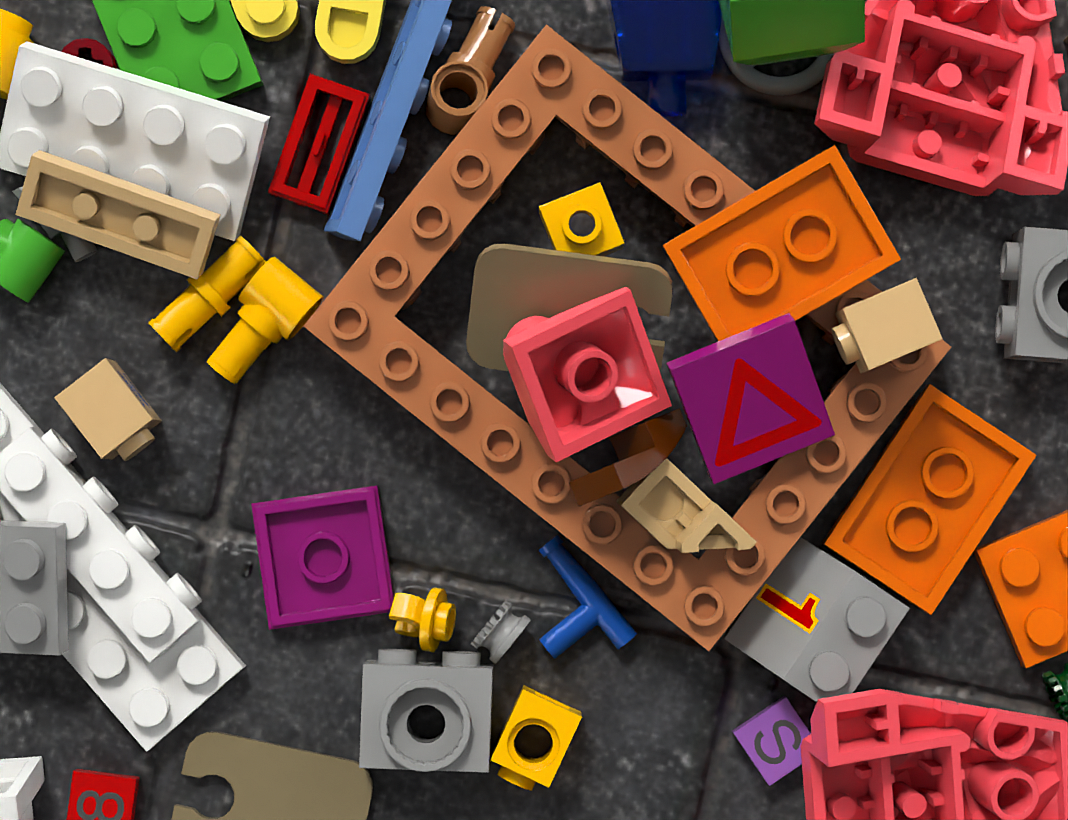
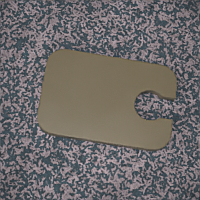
(533, 281)
(278, 780)

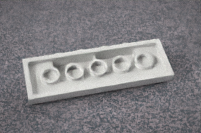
(127, 621)

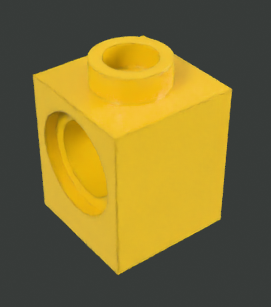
(540, 710)

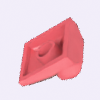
(585, 373)

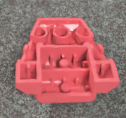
(953, 95)
(931, 760)

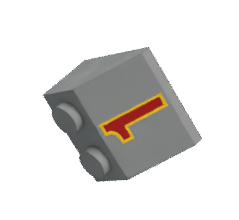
(816, 623)

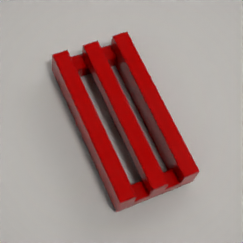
(338, 93)

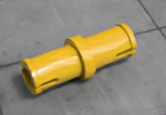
(208, 294)

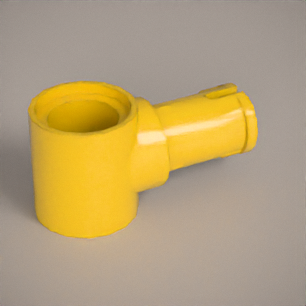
(274, 307)

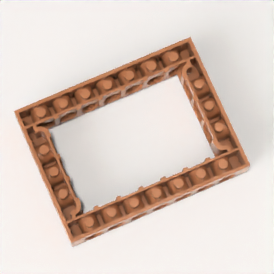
(362, 328)

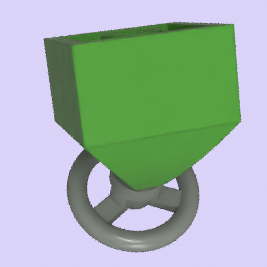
(786, 31)

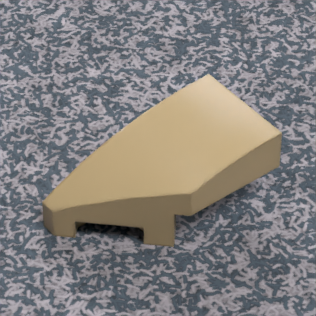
(681, 513)

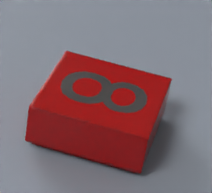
(102, 796)

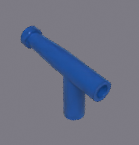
(594, 608)

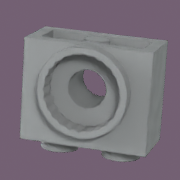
(1033, 321)
(455, 687)

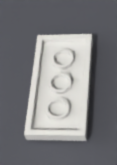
(133, 131)

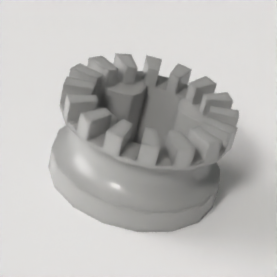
(503, 632)

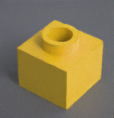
(591, 201)

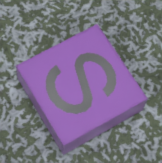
(773, 739)

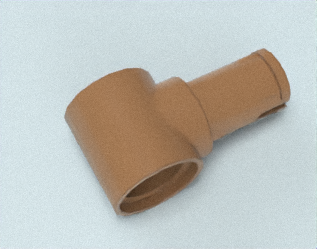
(468, 71)

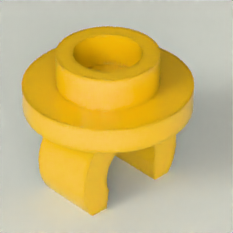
(428, 619)

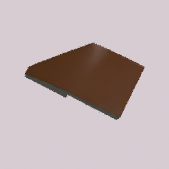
(638, 452)

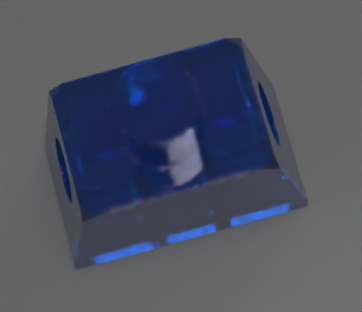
(665, 46)

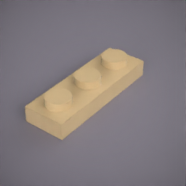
(117, 214)

